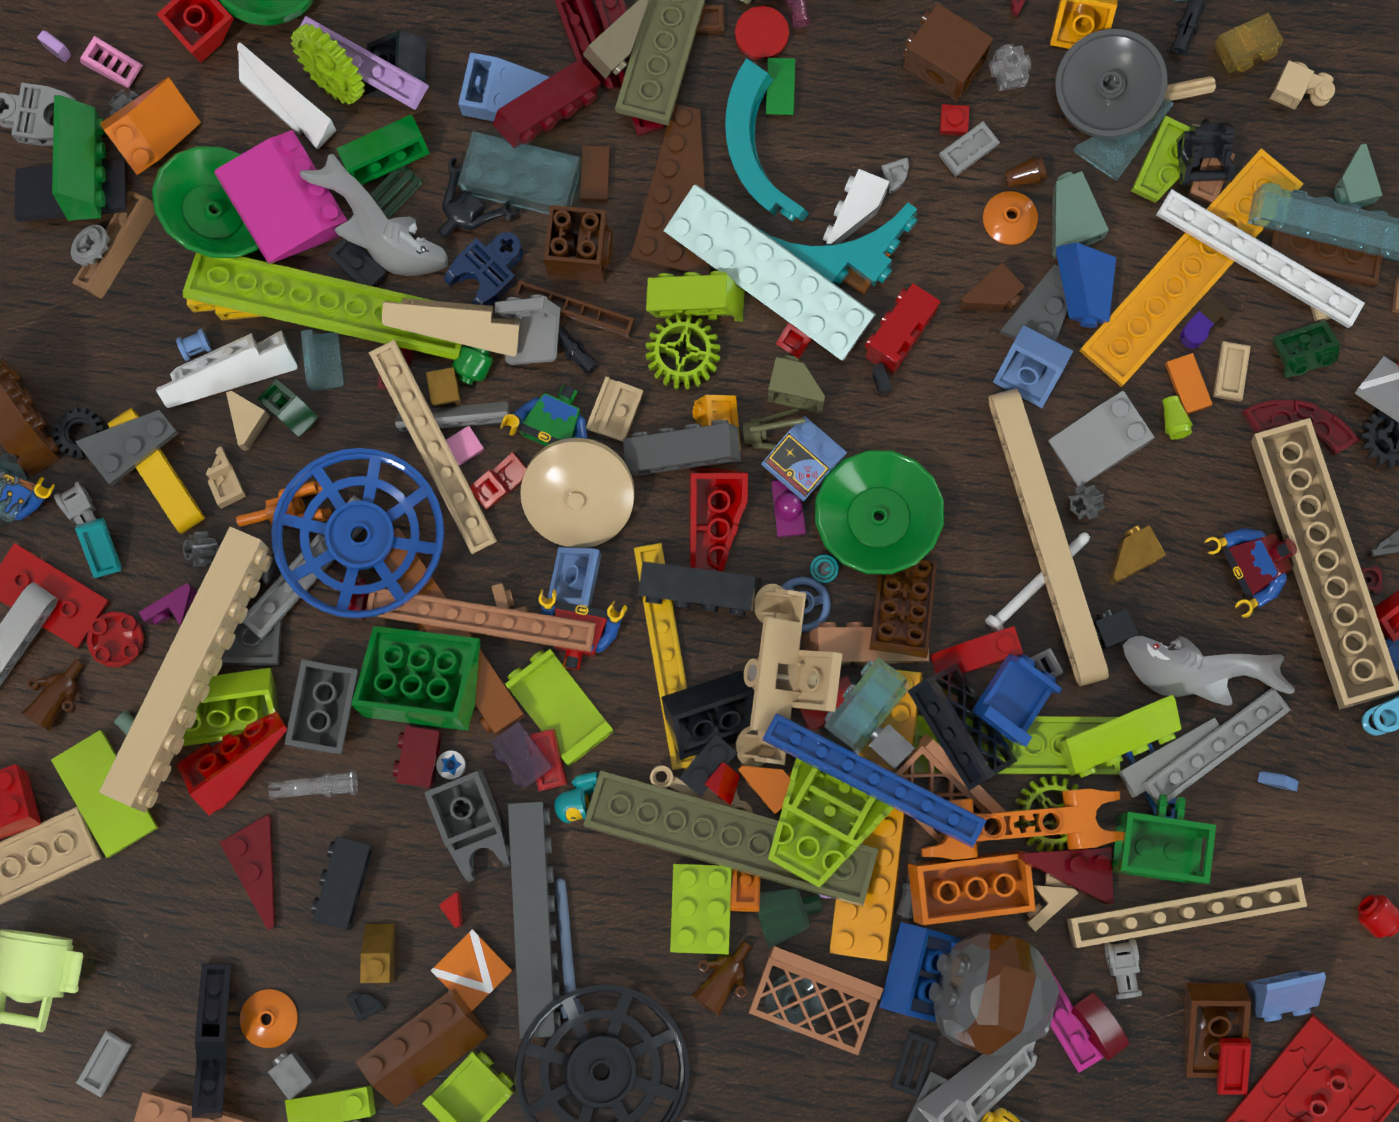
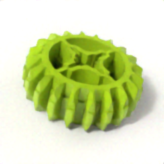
(670, 349)
(1043, 803)

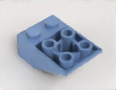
(492, 84)

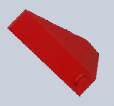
(714, 514)
(219, 771)

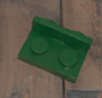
(1307, 348)

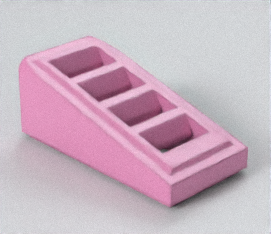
(92, 49)

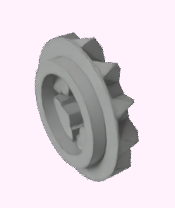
(83, 242)

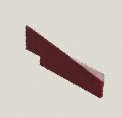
(583, 27)

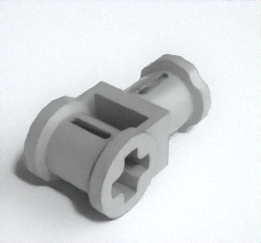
(76, 504)
(1124, 967)

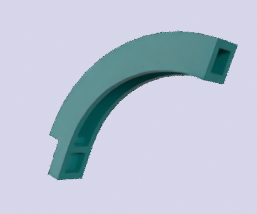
(740, 136)

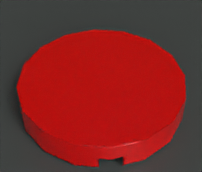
(761, 33)

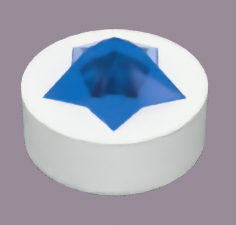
(451, 765)

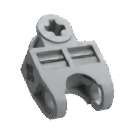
(30, 113)

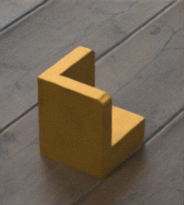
(444, 387)

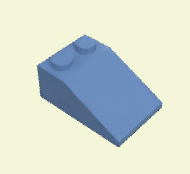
(1286, 993)

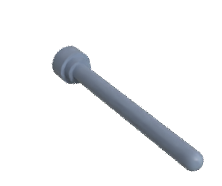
(565, 942)

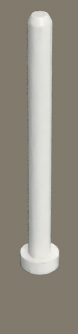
(996, 622)

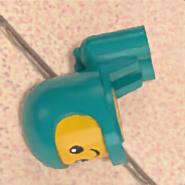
(574, 803)

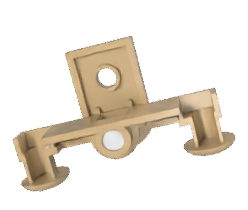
(783, 684)

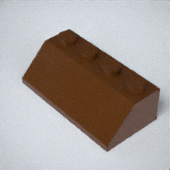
(422, 1048)

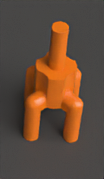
(295, 507)

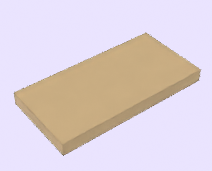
(45, 854)

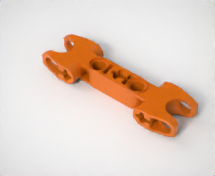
(1074, 819)

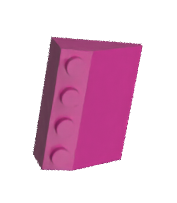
(275, 202)

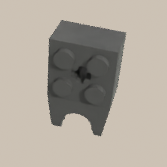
(467, 833)

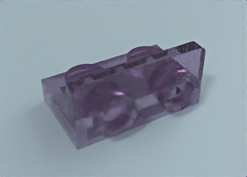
(521, 755)

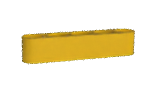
(165, 485)

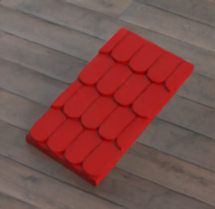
(1318, 1081)

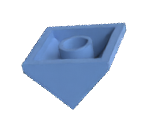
(575, 575)

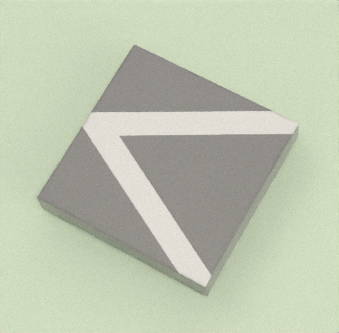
(1382, 388)

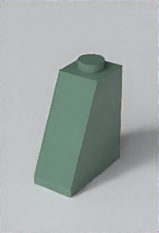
(1075, 213)

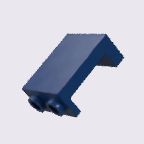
(1015, 698)

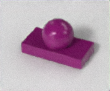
(788, 511)

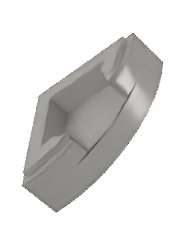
(895, 173)

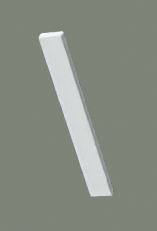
(1260, 259)

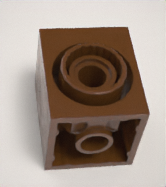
(946, 51)
(577, 243)

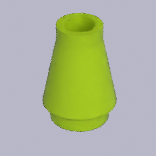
(1176, 419)

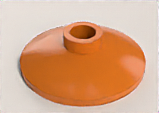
(1008, 230)
(283, 1016)

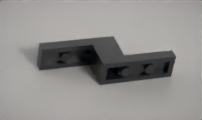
(211, 1041)

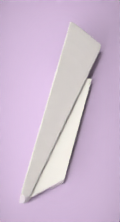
(283, 99)
(228, 368)

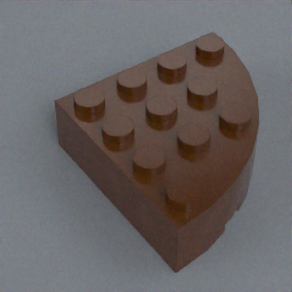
(22, 428)

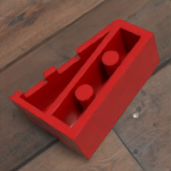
(901, 328)

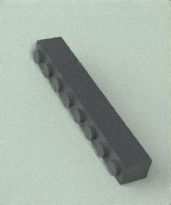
(532, 915)

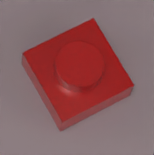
(954, 119)

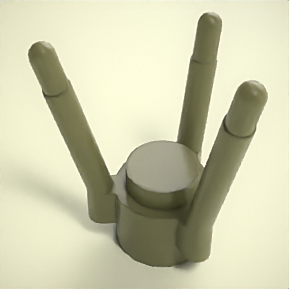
(756, 429)

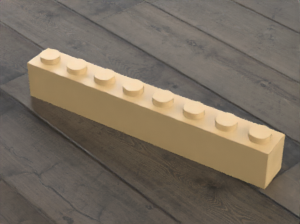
(1186, 912)

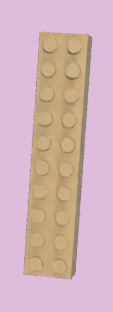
(1325, 564)
(187, 671)

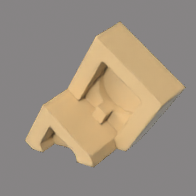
(224, 481)

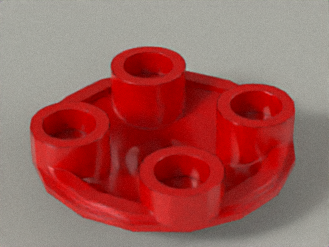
(115, 639)

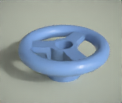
(823, 598)

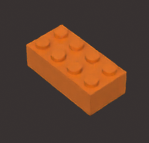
(970, 888)

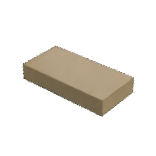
(1231, 371)

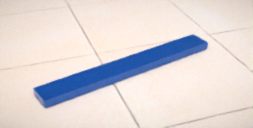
(874, 780)

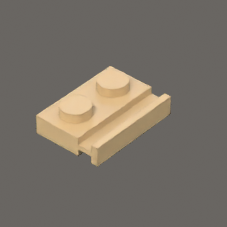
(614, 410)

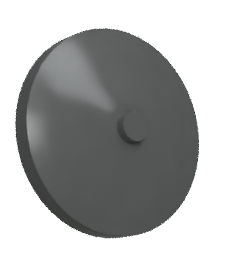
(1111, 83)

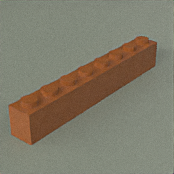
(492, 696)

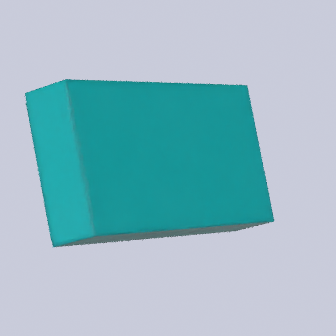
(98, 548)

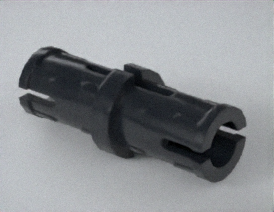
(1184, 34)
(575, 351)

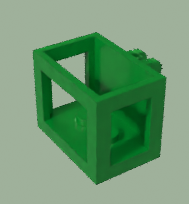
(1163, 845)

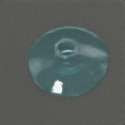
(794, 1016)

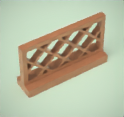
(939, 759)
(825, 976)

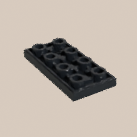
(35, 196)

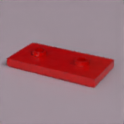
(76, 603)

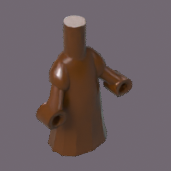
(55, 697)
(718, 986)

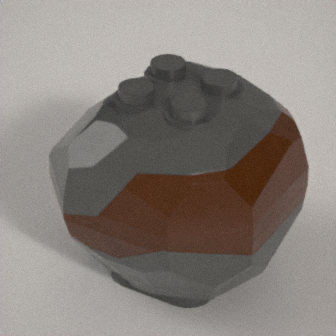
(993, 993)

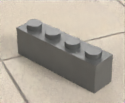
(682, 448)

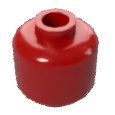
(1379, 916)

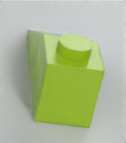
(332, 1106)

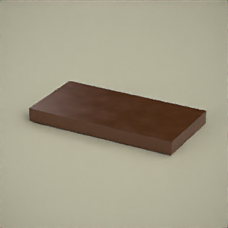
(1329, 259)

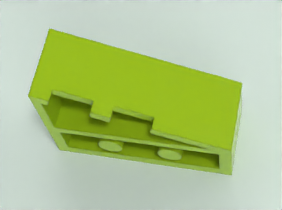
(695, 296)

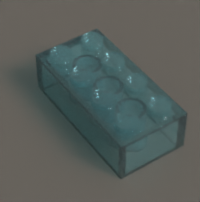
(523, 175)

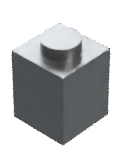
(890, 745)
(291, 1074)

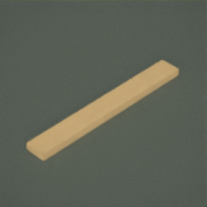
(433, 446)

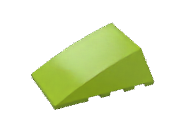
(822, 824)

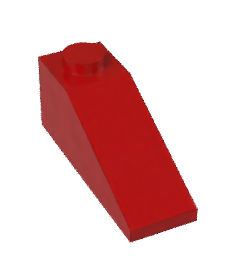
(979, 652)

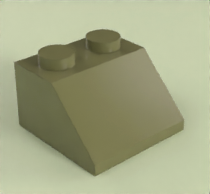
(794, 386)

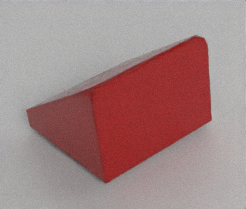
(793, 340)
(724, 782)
(453, 909)

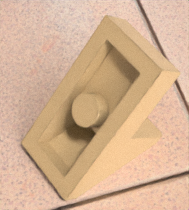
(1054, 900)

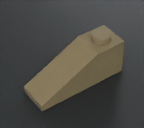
(615, 44)

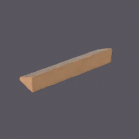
(124, 234)

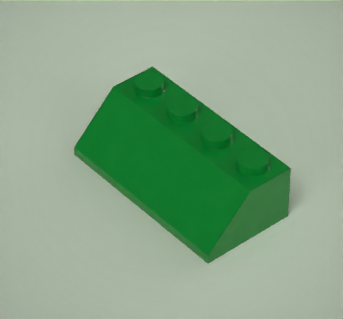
(78, 159)

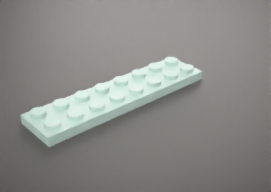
(769, 272)

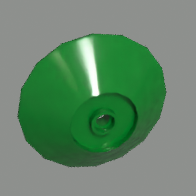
(186, 193)
(884, 485)

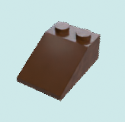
(1211, 1014)

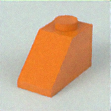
(768, 784)

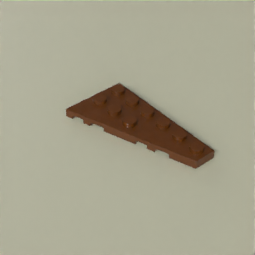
(675, 174)

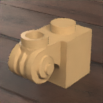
(1299, 80)

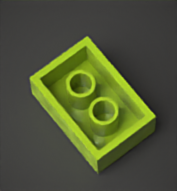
(700, 909)

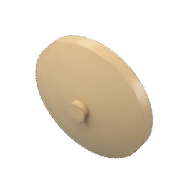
(577, 492)

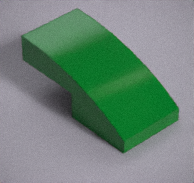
(781, 90)

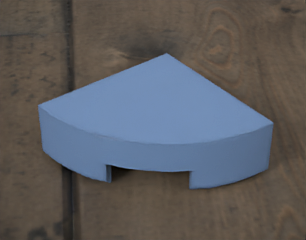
(1278, 781)

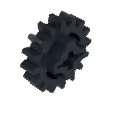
(1389, 450)

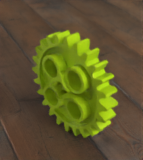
(327, 63)

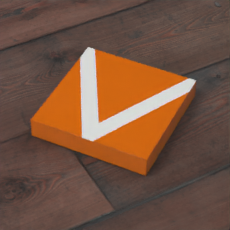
(472, 969)

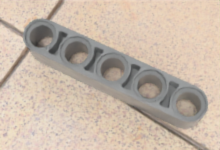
(23, 624)

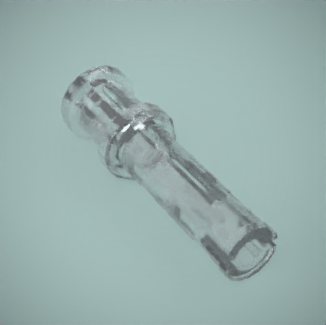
(326, 785)

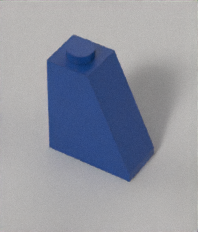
(1086, 283)

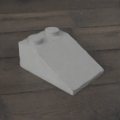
(1101, 439)

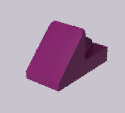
(176, 602)

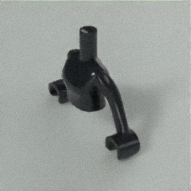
(466, 208)

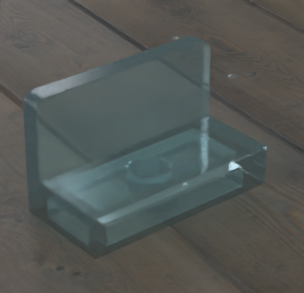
(322, 360)

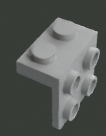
(537, 330)

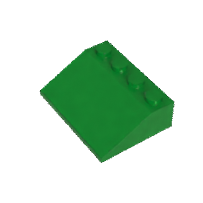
(418, 678)

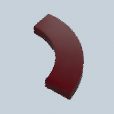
(1328, 428)

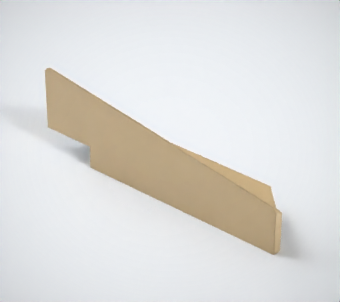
(454, 322)

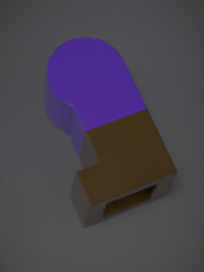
(1198, 327)

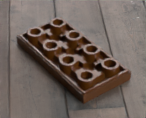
(904, 610)

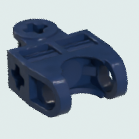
(496, 259)

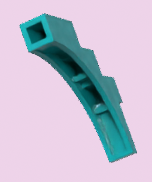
(864, 256)

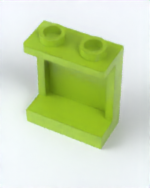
(471, 1092)

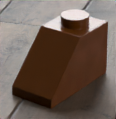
(994, 292)

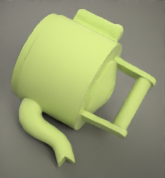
(35, 970)

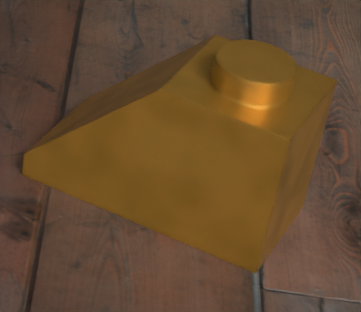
(1135, 553)
(378, 954)

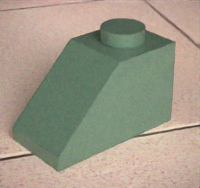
(1358, 181)

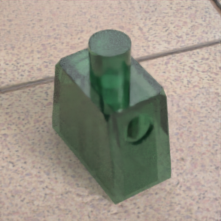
(785, 914)

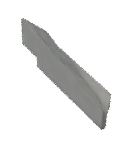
(977, 1086)

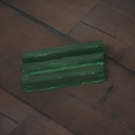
(409, 174)

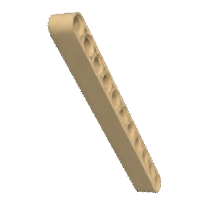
(1048, 537)

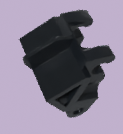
(1206, 141)

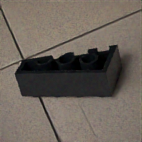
(698, 586)

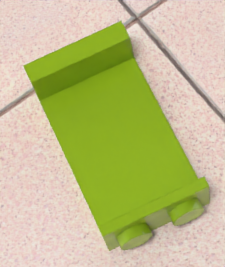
(559, 704)

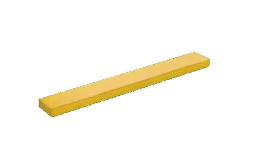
(664, 645)

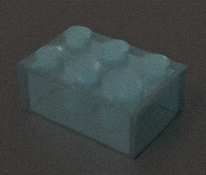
(866, 705)

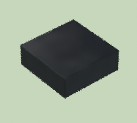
(881, 380)

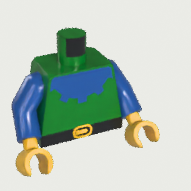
(548, 418)

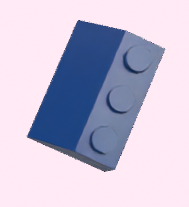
(915, 970)

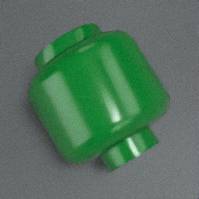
(472, 364)

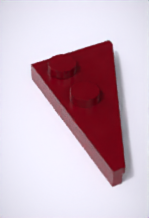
(251, 858)
(1082, 868)

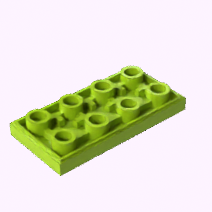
(110, 821)

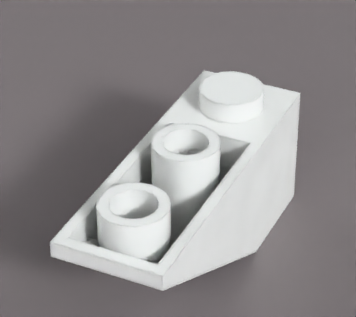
(861, 205)

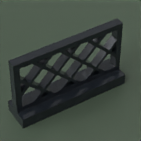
(952, 730)

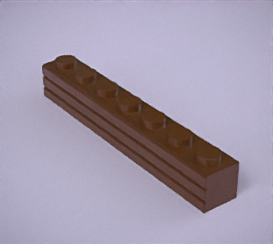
(580, 310)

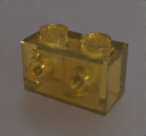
(1249, 43)

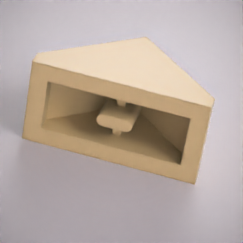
(247, 419)

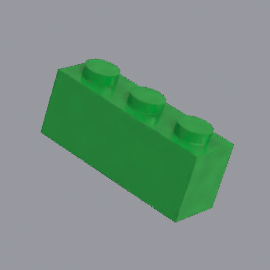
(383, 150)

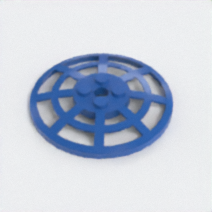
(348, 518)

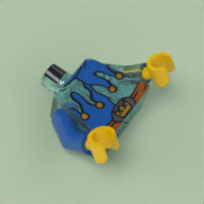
(20, 496)

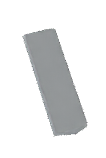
(464, 415)

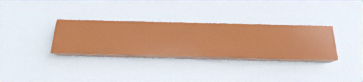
(488, 620)

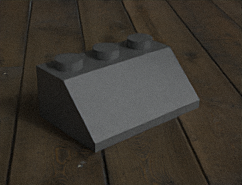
(321, 707)

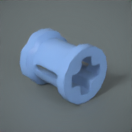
(193, 344)

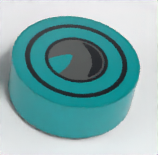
(824, 569)

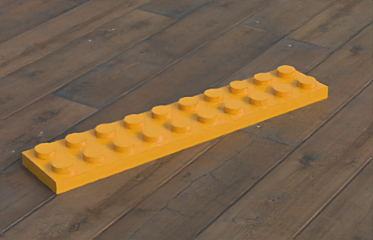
(1179, 278)
(868, 929)

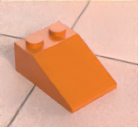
(151, 125)

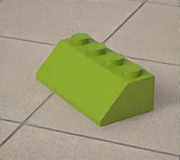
(232, 705)
(1120, 736)

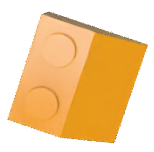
(1080, 18)

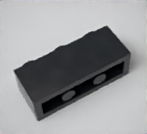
(342, 883)

